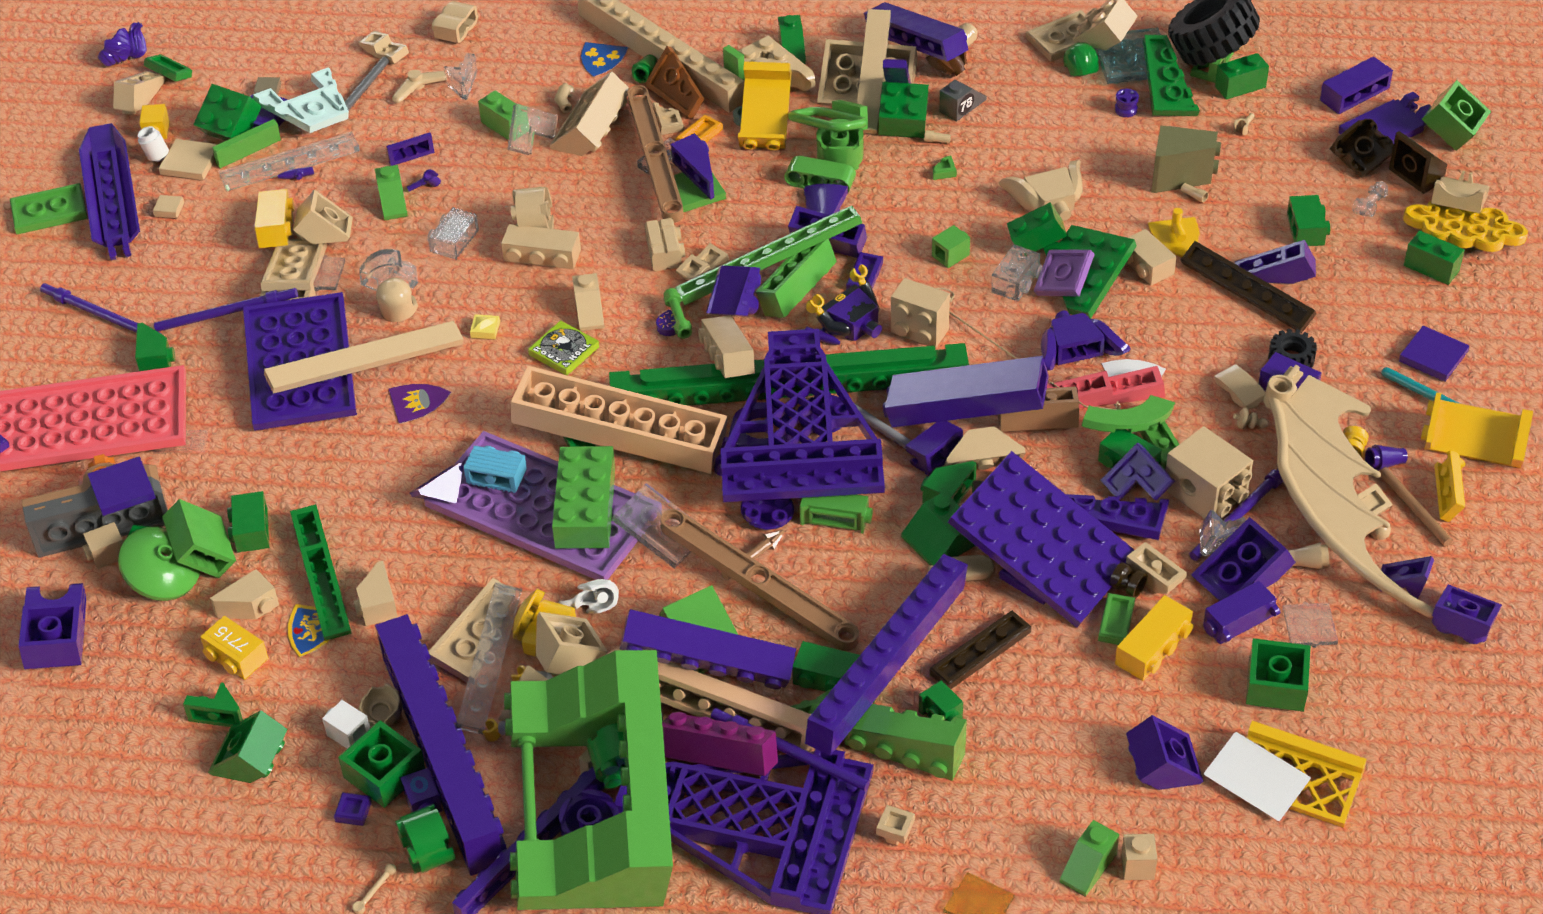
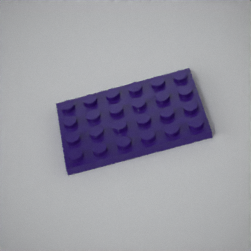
(291, 332)
(1042, 538)

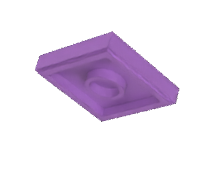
(1064, 272)

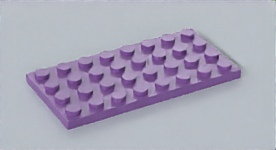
(527, 515)

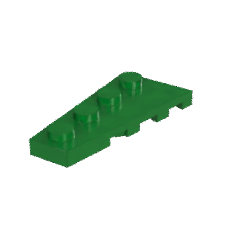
(1166, 81)

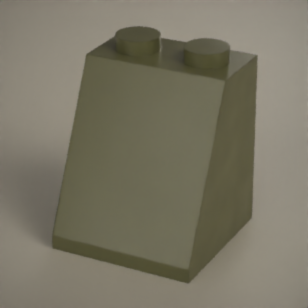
(1184, 157)

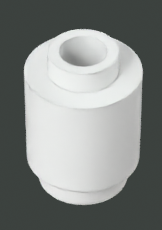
(152, 144)

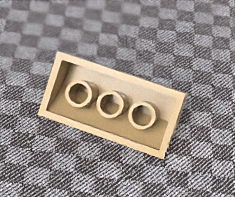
(592, 116)

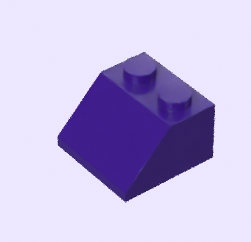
(1163, 755)

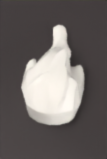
(597, 594)

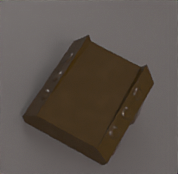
(1362, 147)

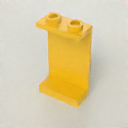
(765, 105)
(1477, 432)

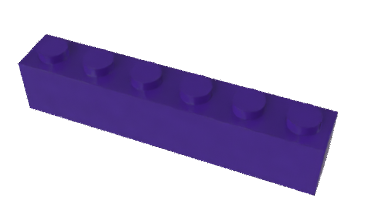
(925, 33)
(709, 649)

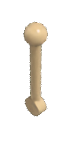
(359, 906)

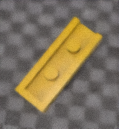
(1450, 486)

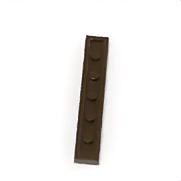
(1248, 287)

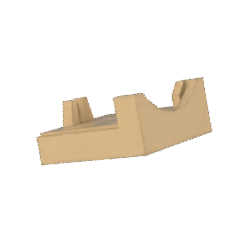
(1460, 193)

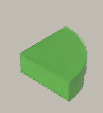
(944, 169)

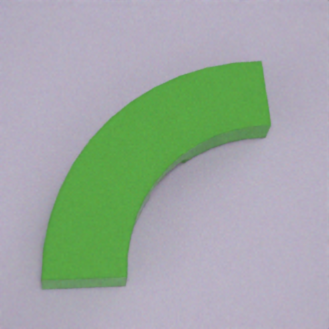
(1134, 419)

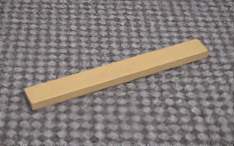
(363, 357)

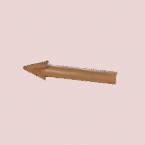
(770, 541)

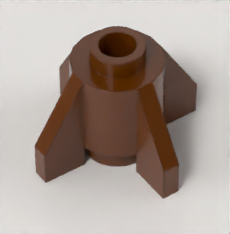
(954, 66)

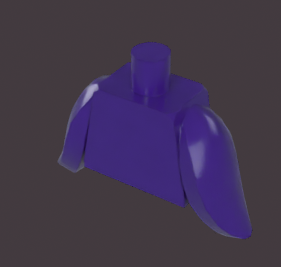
(1077, 339)

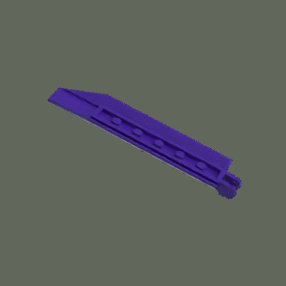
(108, 189)

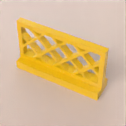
(1314, 755)

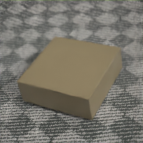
(265, 83)

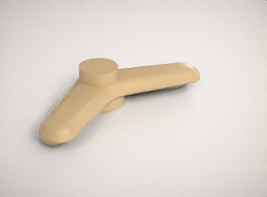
(416, 81)

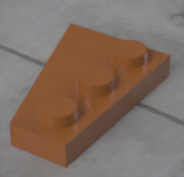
(674, 84)

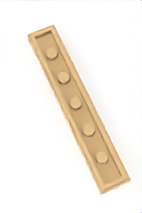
(872, 65)

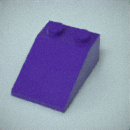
(1243, 560)

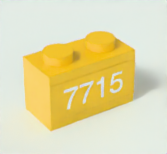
(234, 648)

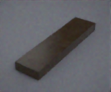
(980, 650)

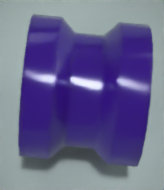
(1126, 102)

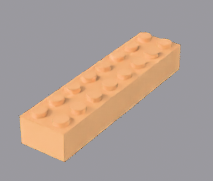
(618, 419)

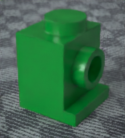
(941, 701)

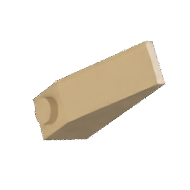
(136, 91)

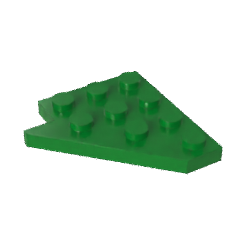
(1109, 259)

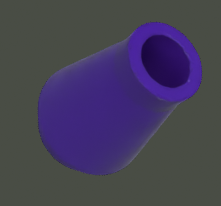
(1384, 456)

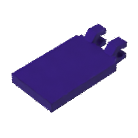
(1395, 117)

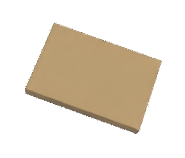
(1056, 36)

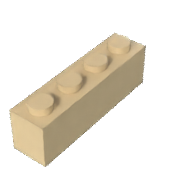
(727, 346)

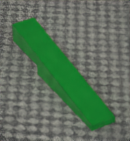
(320, 572)

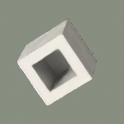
(345, 724)

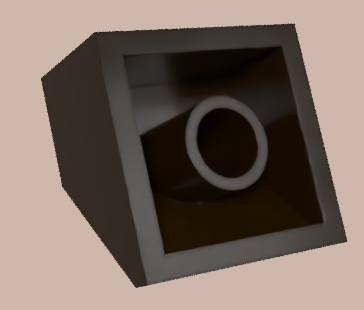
(1415, 163)

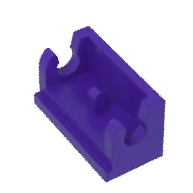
(934, 446)

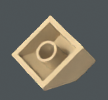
(322, 221)
(566, 642)

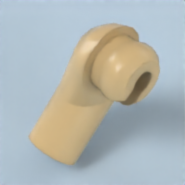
(561, 97)

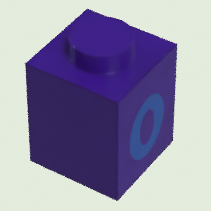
(421, 790)

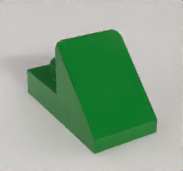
(216, 711)

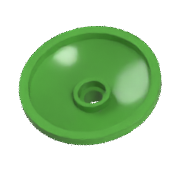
(150, 571)

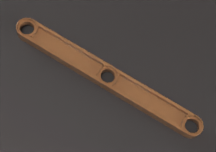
(658, 163)
(773, 589)

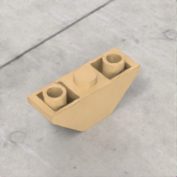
(985, 447)

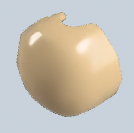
(381, 704)

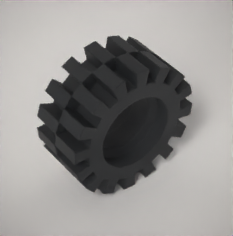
(1295, 342)

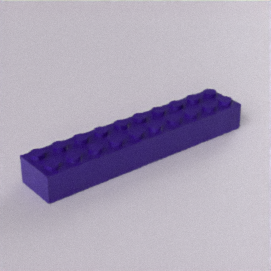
(441, 743)

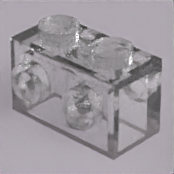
(1016, 273)

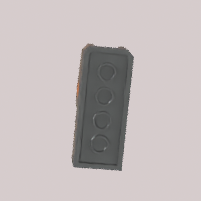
(63, 516)

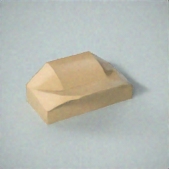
(1161, 572)

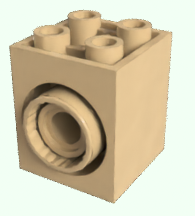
(1209, 473)

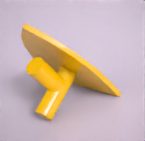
(1176, 233)

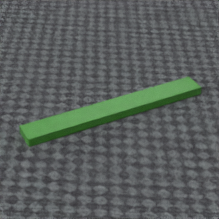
(775, 251)

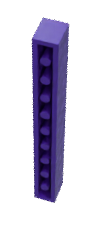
(885, 655)

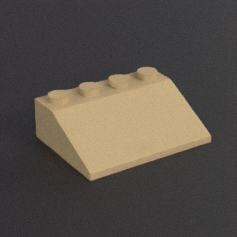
(843, 67)

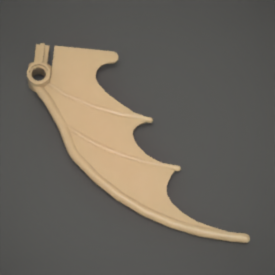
(1320, 472)

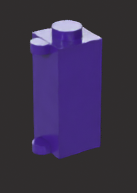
(1240, 612)

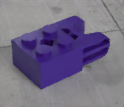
(52, 628)

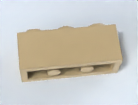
(541, 246)

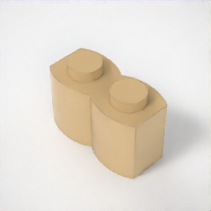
(455, 21)

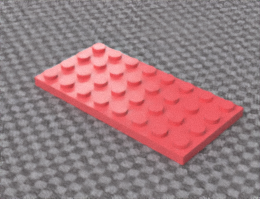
(93, 417)

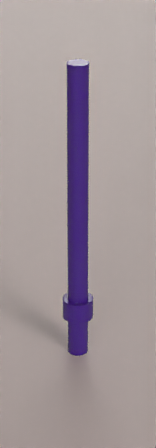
(64, 296)
(271, 296)
(1272, 480)
(801, 754)

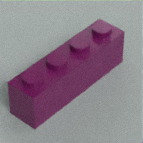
(719, 743)

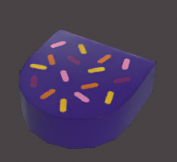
(665, 324)

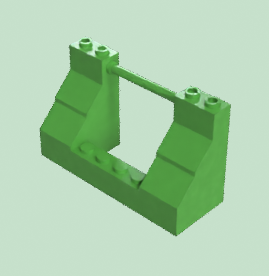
(627, 855)

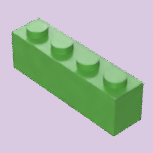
(795, 279)

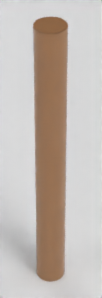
(1416, 507)

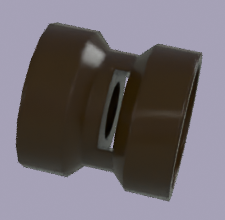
(1128, 580)

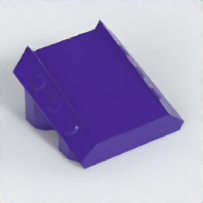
(735, 291)

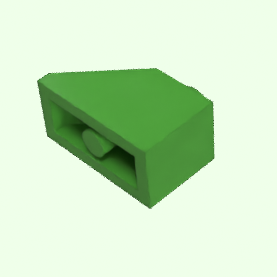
(391, 192)
(1090, 858)

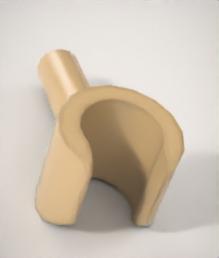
(1243, 123)

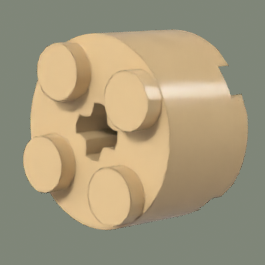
(532, 207)

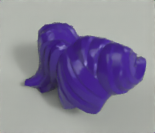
(123, 45)

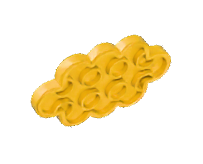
(1466, 229)

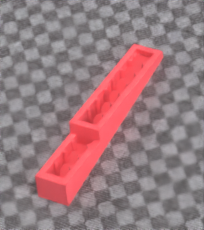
(1101, 390)

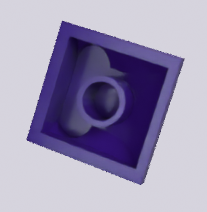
(1465, 614)

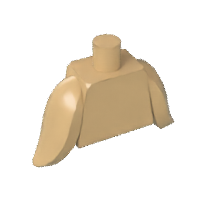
(1057, 186)

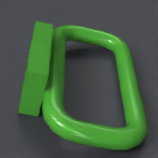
(840, 110)

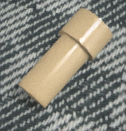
(931, 136)
(1199, 194)

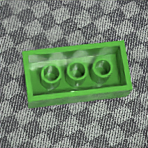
(584, 497)

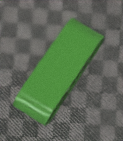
(810, 171)

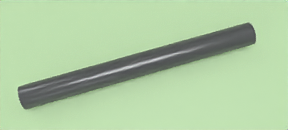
(366, 82)

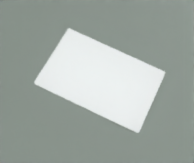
(1257, 776)

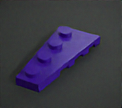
(1126, 517)

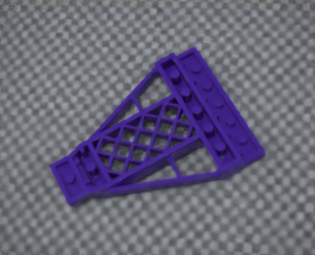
(796, 467)
(816, 842)

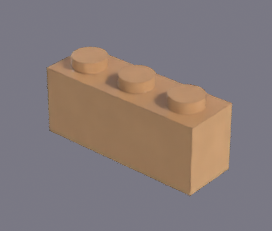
(1058, 411)

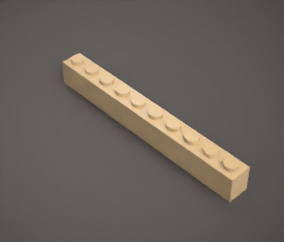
(648, 38)

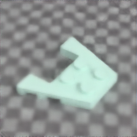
(310, 110)

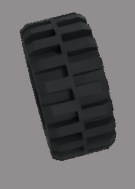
(1212, 29)

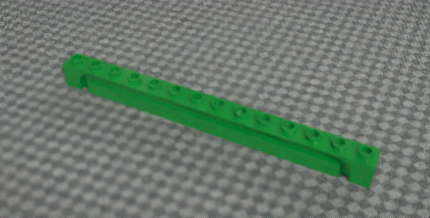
(854, 370)

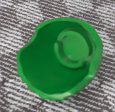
(1081, 59)

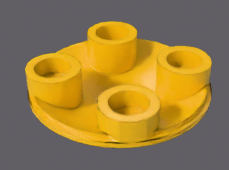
(526, 613)

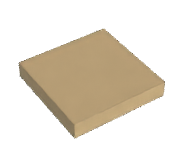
(188, 159)

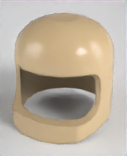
(395, 300)

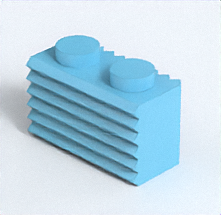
(495, 468)

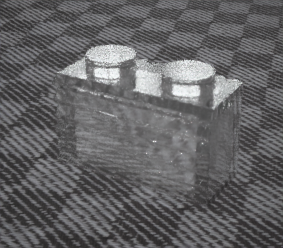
(453, 233)

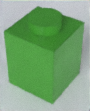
(951, 246)

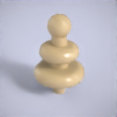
(1251, 420)

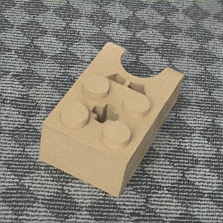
(770, 51)

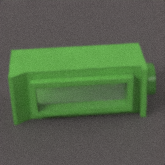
(837, 511)

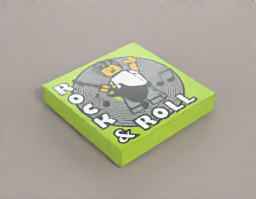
(563, 348)

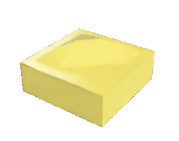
(485, 326)

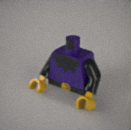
(850, 312)

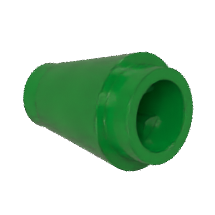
(643, 68)

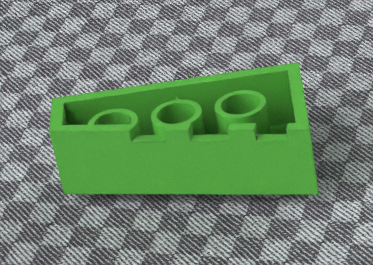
(911, 739)

